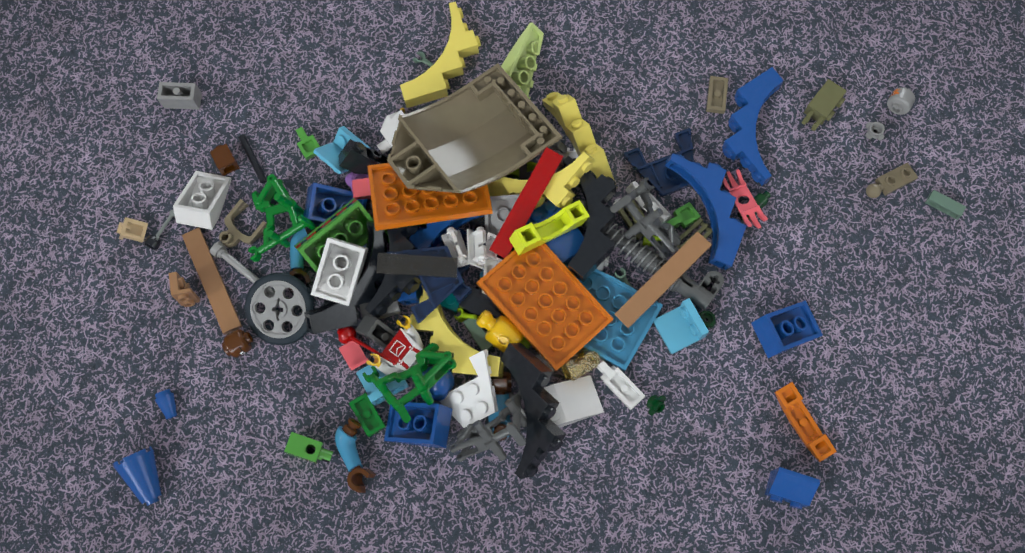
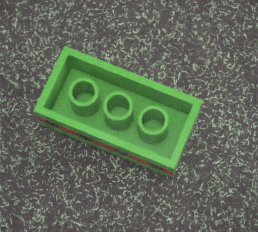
(346, 224)

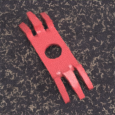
(748, 208)

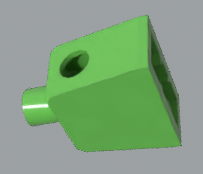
(298, 445)

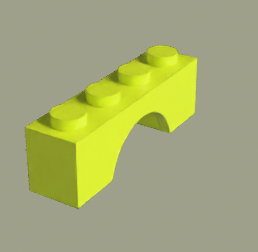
(534, 235)

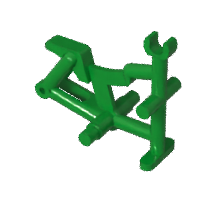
(286, 204)
(442, 364)

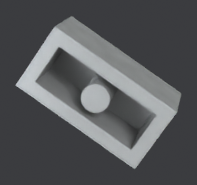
(179, 95)

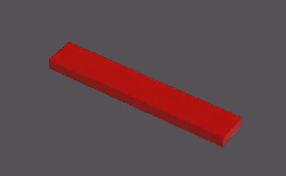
(526, 201)

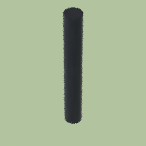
(252, 158)

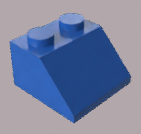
(791, 487)

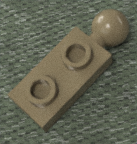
(891, 181)

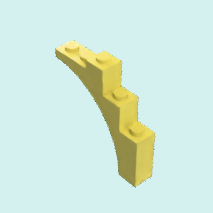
(434, 82)
(578, 131)
(558, 188)
(449, 341)

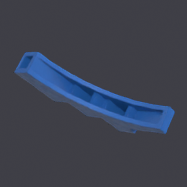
(743, 122)
(719, 204)
(430, 238)

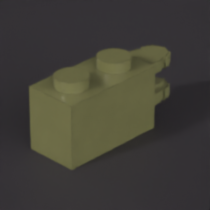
(824, 103)

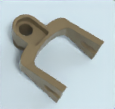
(233, 234)

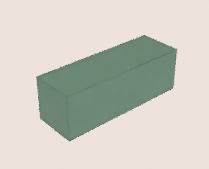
(945, 204)
(478, 334)

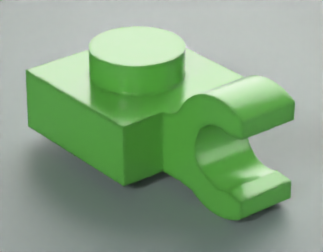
(306, 144)
(685, 216)

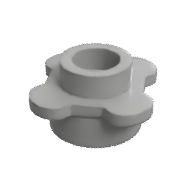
(879, 127)

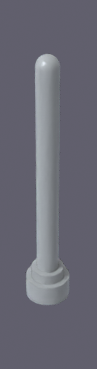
(219, 250)

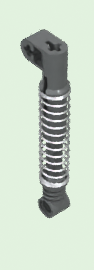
(653, 262)

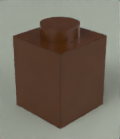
(224, 159)

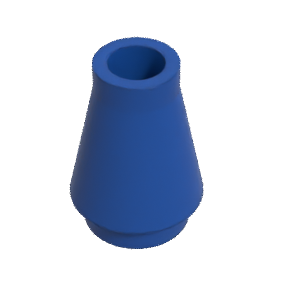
(166, 403)

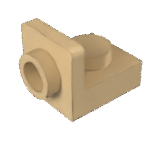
(132, 229)

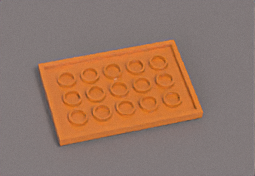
(401, 207)
(545, 303)

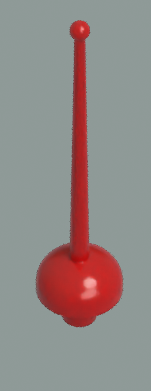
(349, 334)

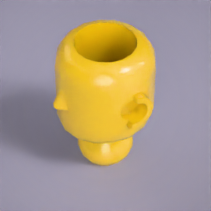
(499, 330)

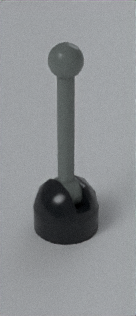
(154, 241)

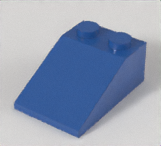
(324, 201)
(564, 246)
(786, 329)
(427, 426)

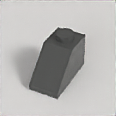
(375, 331)

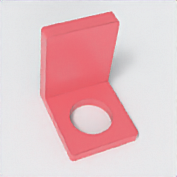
(353, 355)

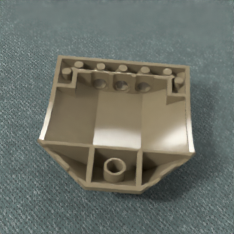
(470, 136)

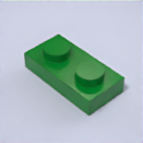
(367, 415)

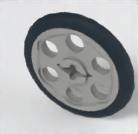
(257, 320)

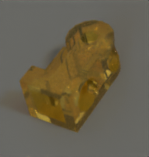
(580, 365)

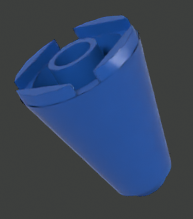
(141, 475)

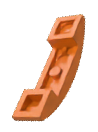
(803, 423)

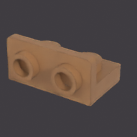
(181, 291)

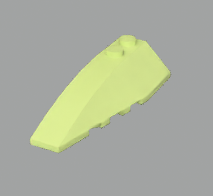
(522, 58)

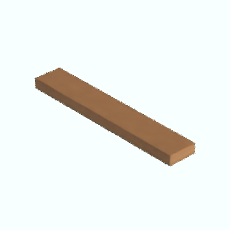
(663, 279)
(212, 281)

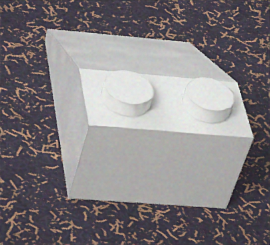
(202, 200)
(339, 271)
(576, 400)

